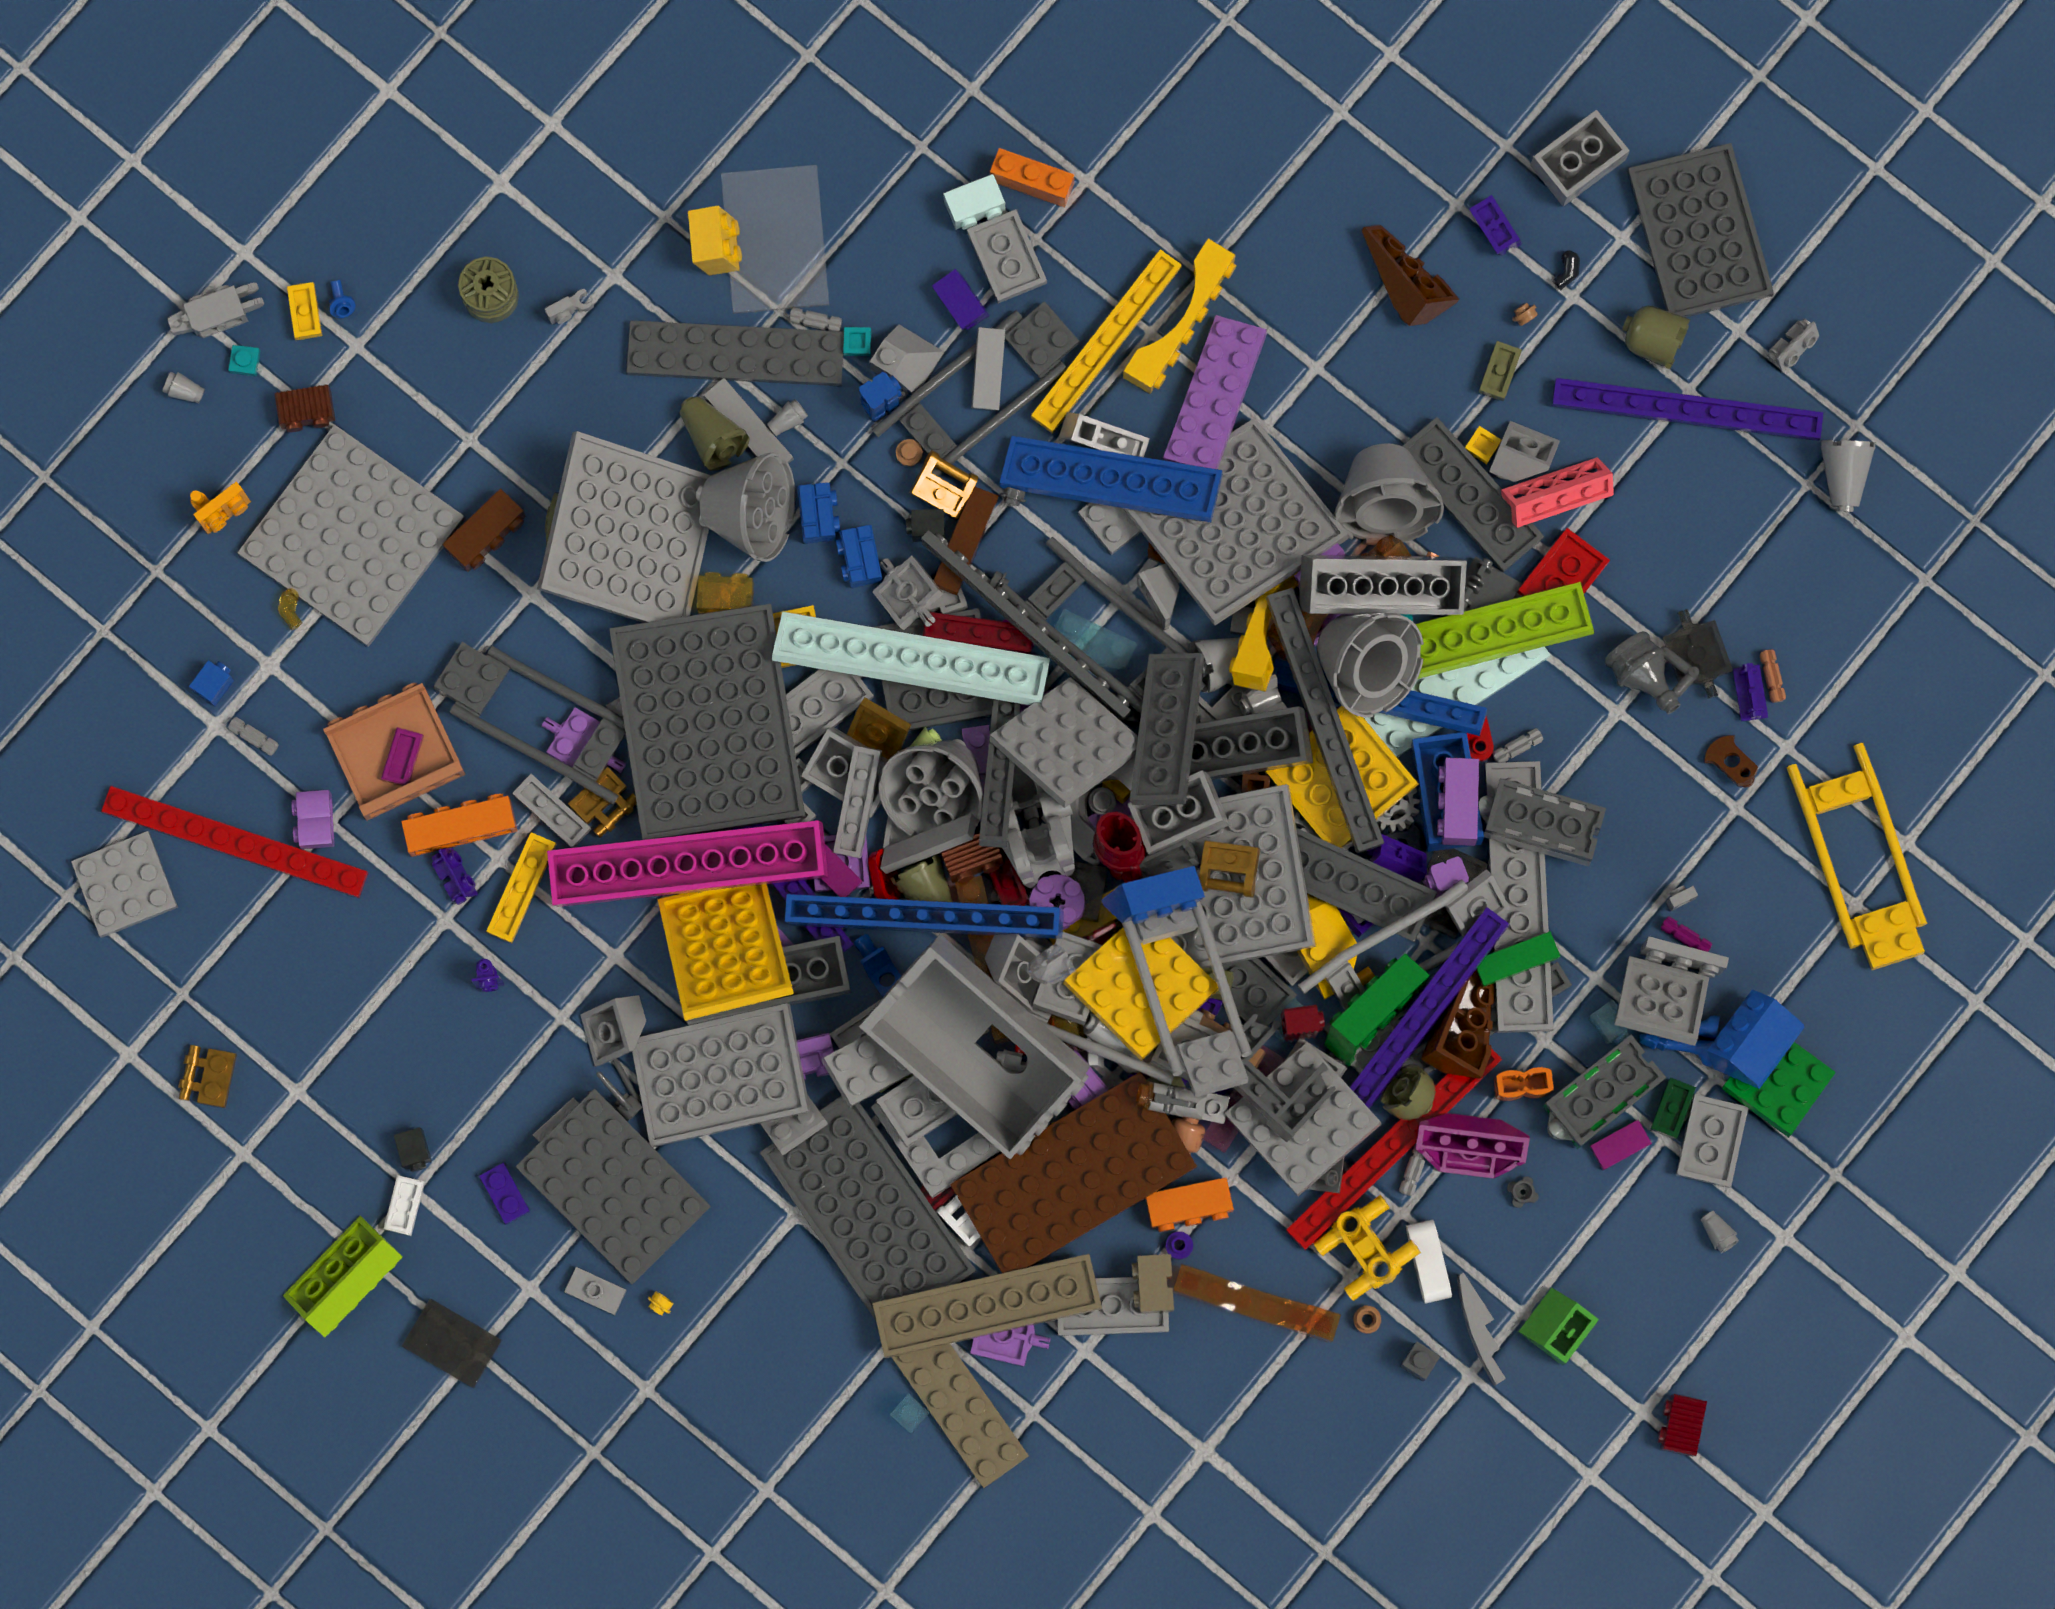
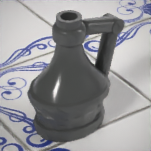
(1641, 666)

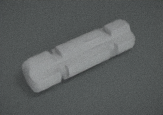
(815, 320)
(253, 736)
(1517, 746)
(1412, 1173)

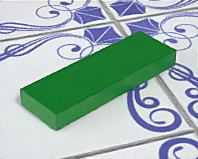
(1517, 959)

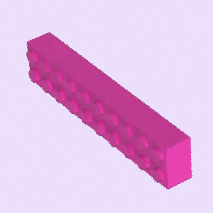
(687, 863)

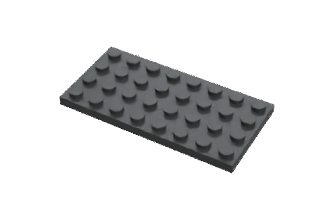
(868, 1209)

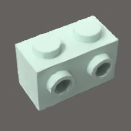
(974, 202)

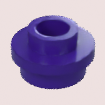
(1179, 1254)

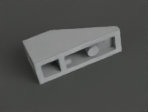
(1102, 436)

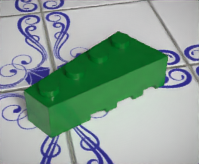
(1374, 1007)

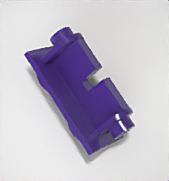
(1750, 692)
(449, 864)
(487, 976)

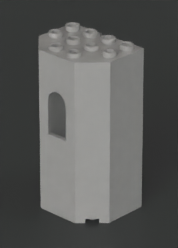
(933, 1029)

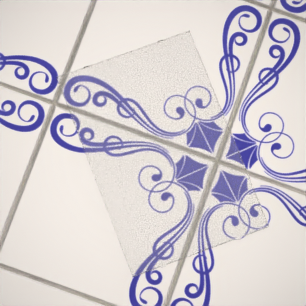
(777, 238)

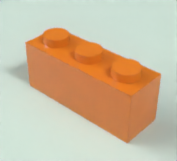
(1032, 177)
(1189, 1204)

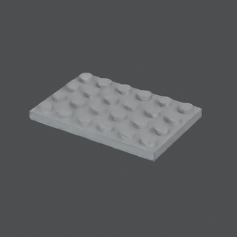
(720, 1075)

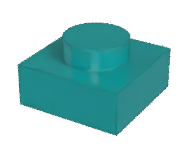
(857, 341)
(244, 360)

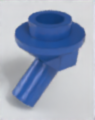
(341, 305)

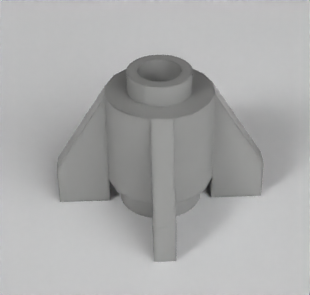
(1258, 701)

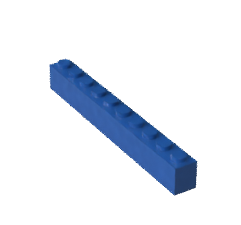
(924, 916)

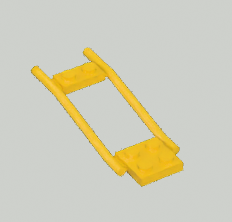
(1887, 933)

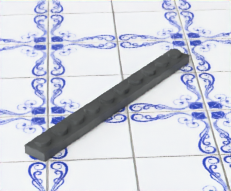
(1034, 632)
(1324, 720)

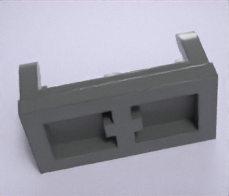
(1170, 859)

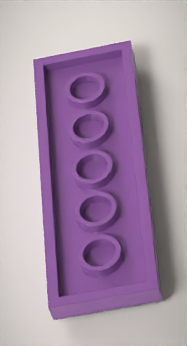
(1215, 393)

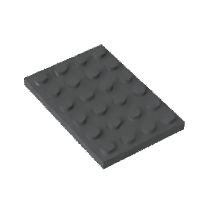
(1700, 231)
(613, 1186)

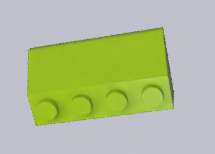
(342, 1276)

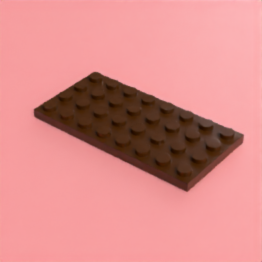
(1073, 1177)

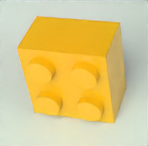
(714, 240)

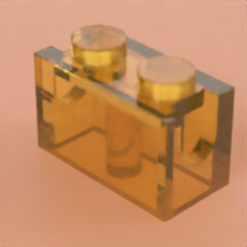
(724, 593)

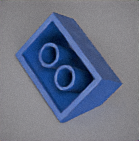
(1155, 896)
(1754, 1039)

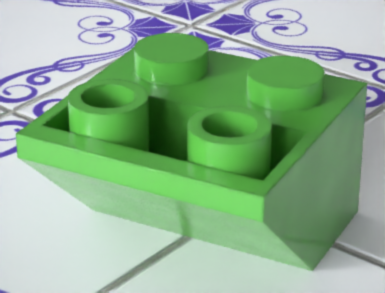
(1558, 1326)

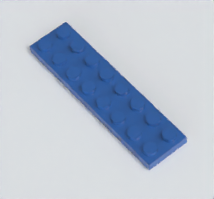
(1111, 479)

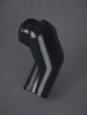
(1571, 269)

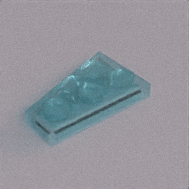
(1096, 641)

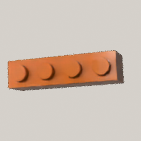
(459, 825)

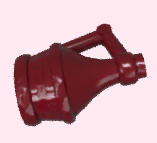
(1119, 846)

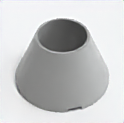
(1387, 496)
(1370, 660)

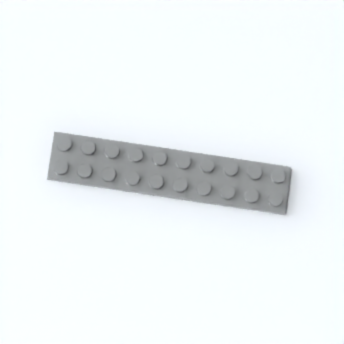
(1526, 998)

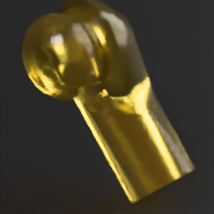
(287, 608)

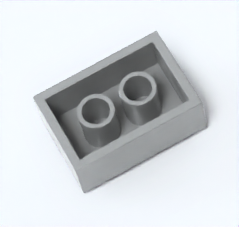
(1579, 158)
(1170, 824)

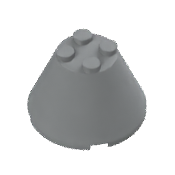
(750, 505)
(931, 786)

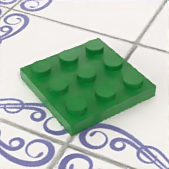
(1787, 1091)

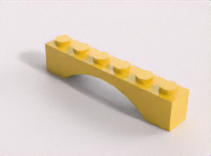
(1150, 362)
(1253, 662)

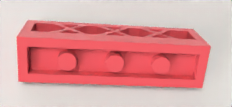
(1561, 494)

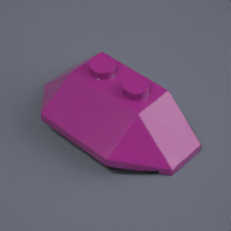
(1471, 1145)

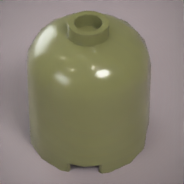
(1655, 334)

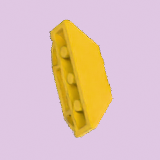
(1330, 938)

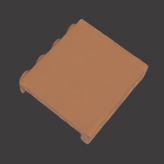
(366, 739)

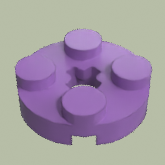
(1063, 886)

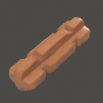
(1772, 676)

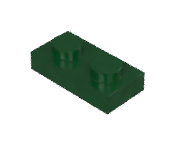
(1673, 1108)

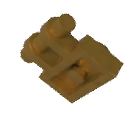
(590, 806)
(215, 1079)

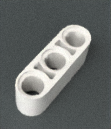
(1430, 1262)

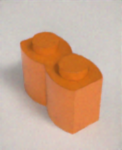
(1532, 1084)

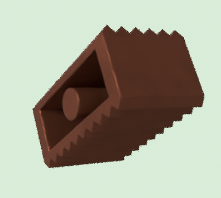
(305, 408)
(969, 859)

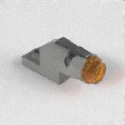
(1181, 1102)

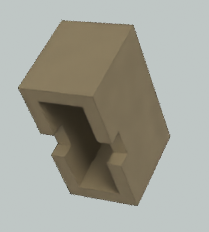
(1152, 1278)

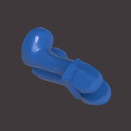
(1707, 1029)

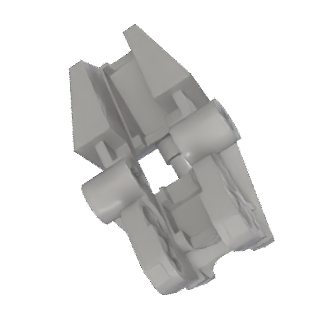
(1042, 846)

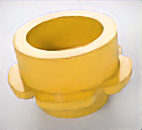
(660, 1303)

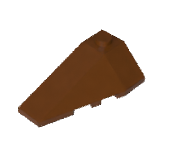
(1410, 287)
(1463, 1032)

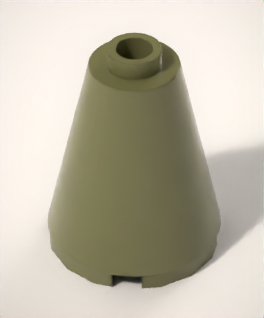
(712, 433)
(924, 881)

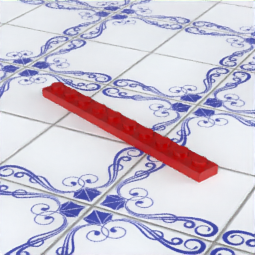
(234, 842)
(1380, 1159)

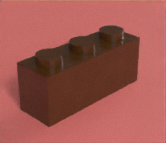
(484, 531)

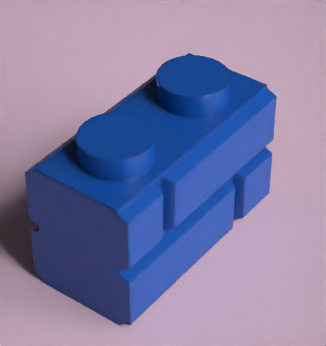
(880, 396)
(817, 512)
(860, 556)

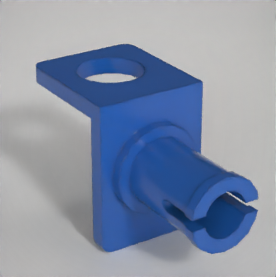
(876, 962)

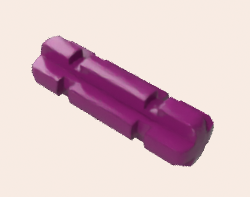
(1685, 935)

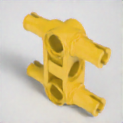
(1366, 1247)

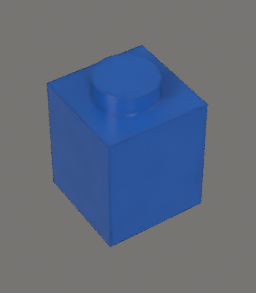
(212, 682)

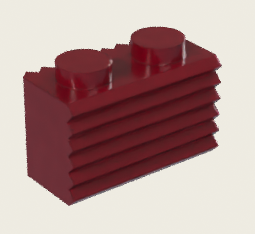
(1301, 1022)
(1683, 1425)

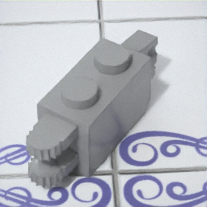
(215, 311)

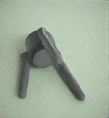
(627, 1105)

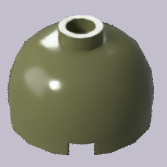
(1409, 1093)

